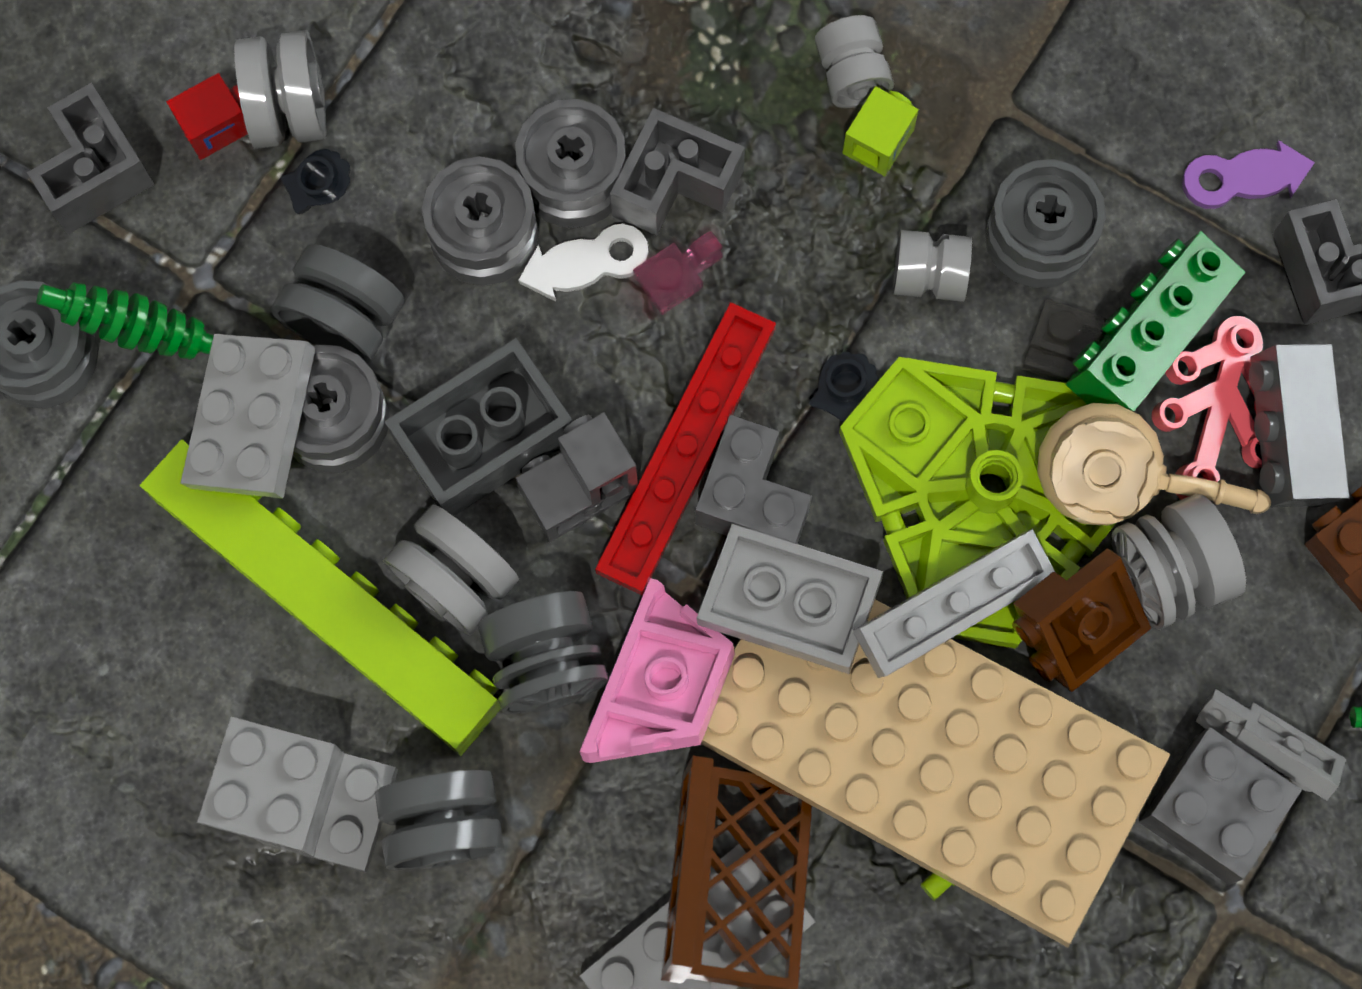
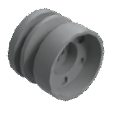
(1181, 560)

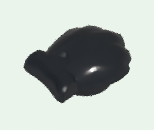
(317, 180)
(844, 384)

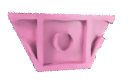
(660, 683)

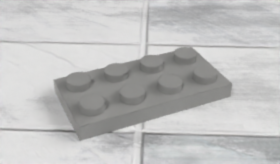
(639, 956)

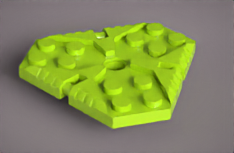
(923, 447)

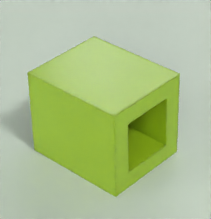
(880, 130)

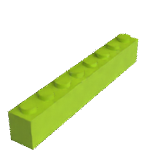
(331, 604)

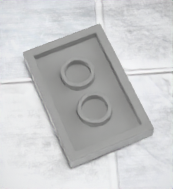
(248, 415)
(789, 598)

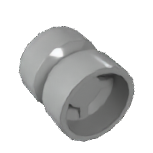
(853, 60)
(932, 265)

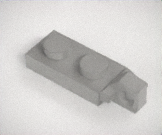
(1274, 742)

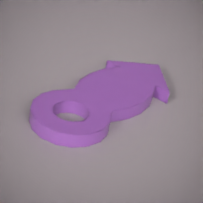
(1247, 175)

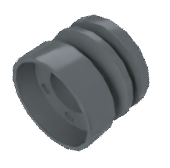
(540, 642)

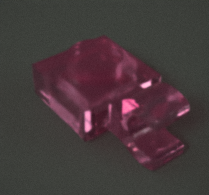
(673, 276)

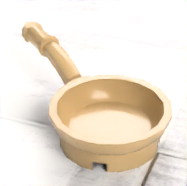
(1108, 465)

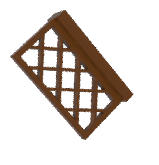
(692, 881)

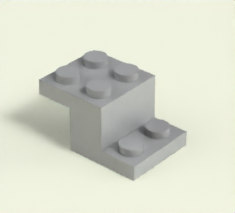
(296, 794)

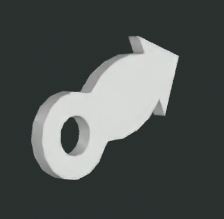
(583, 262)

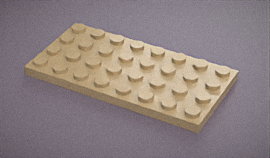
(948, 769)

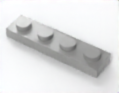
(953, 604)

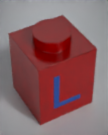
(209, 115)

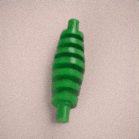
(128, 320)

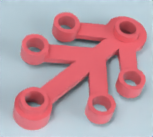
(1219, 397)

